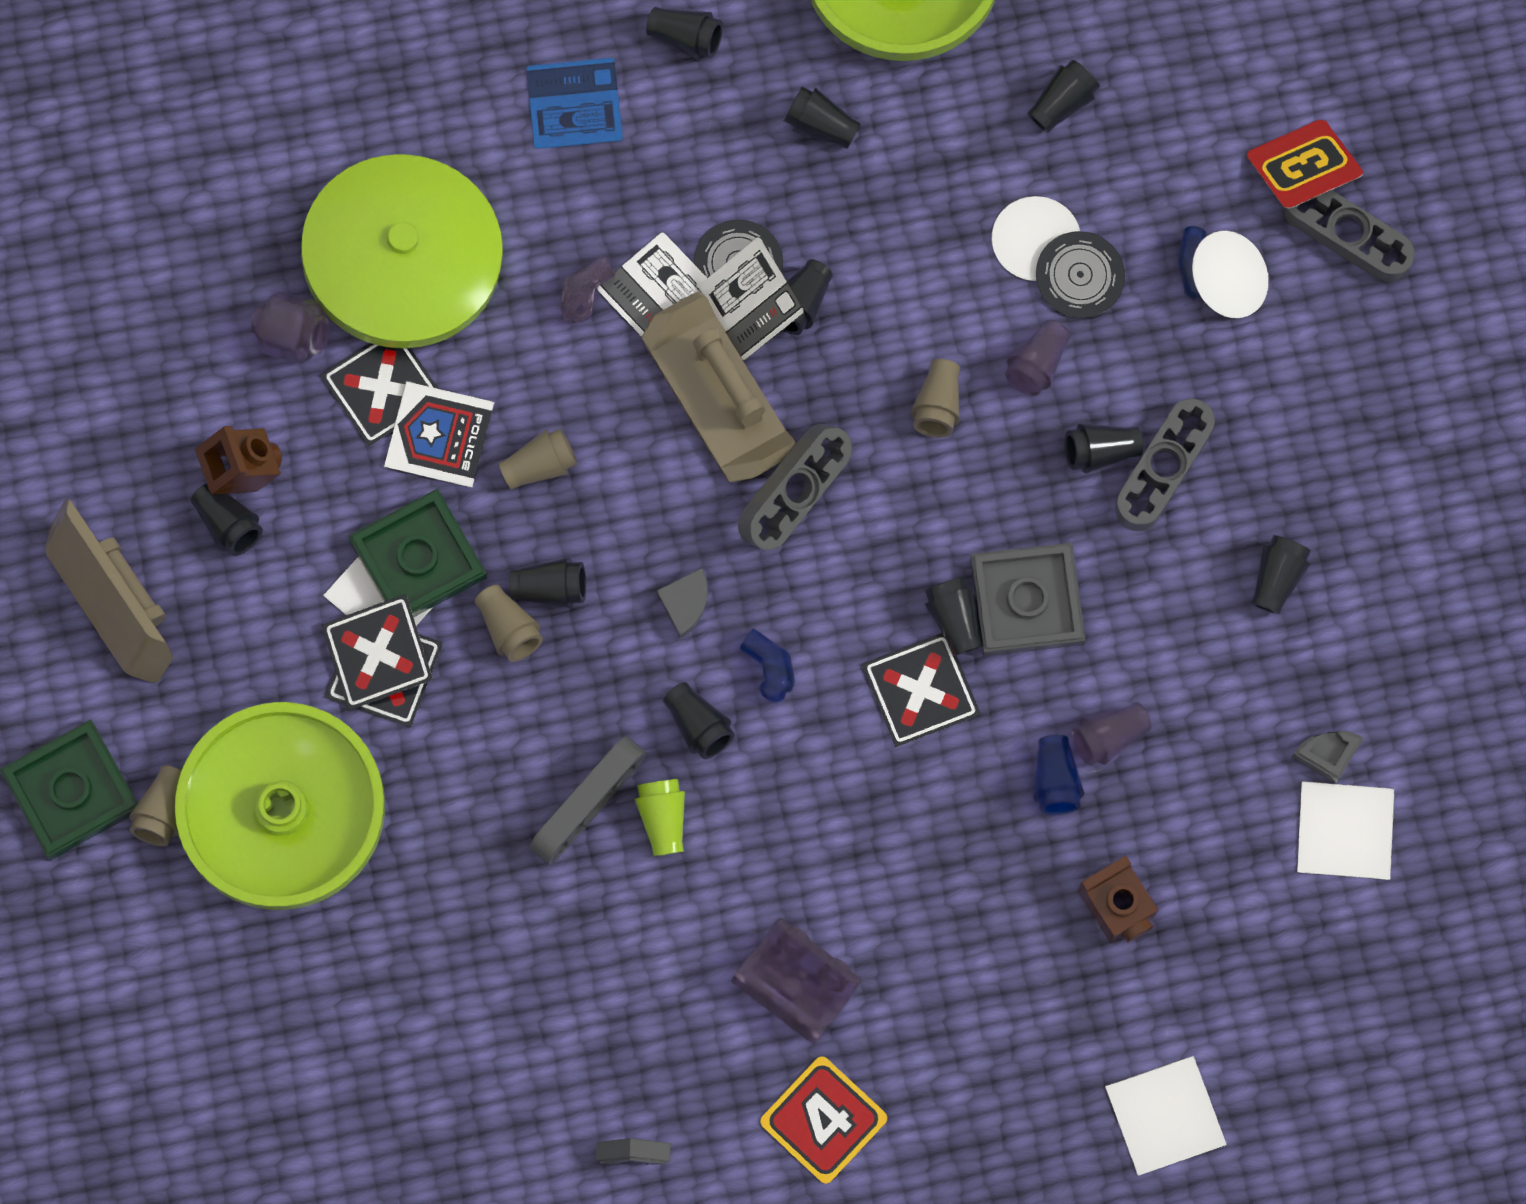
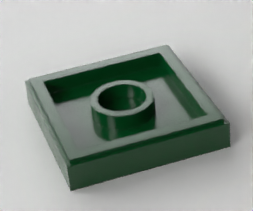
(418, 554)
(70, 789)

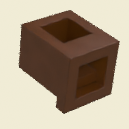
(250, 455)
(1098, 896)

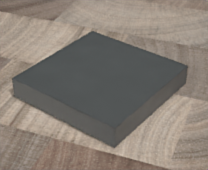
(1027, 599)

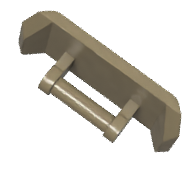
(716, 389)
(109, 595)

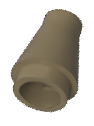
(937, 404)
(539, 460)
(510, 627)
(155, 813)

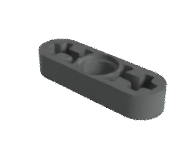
(1352, 251)
(1171, 427)
(815, 484)
(587, 800)

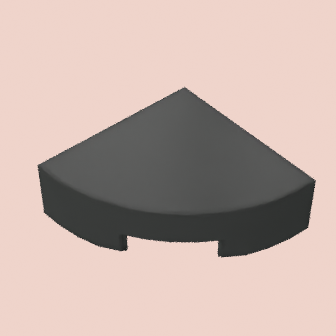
(685, 601)
(1328, 753)
(634, 1150)

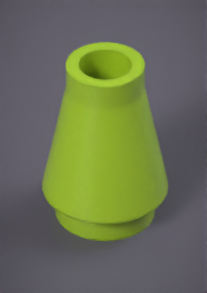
(662, 815)

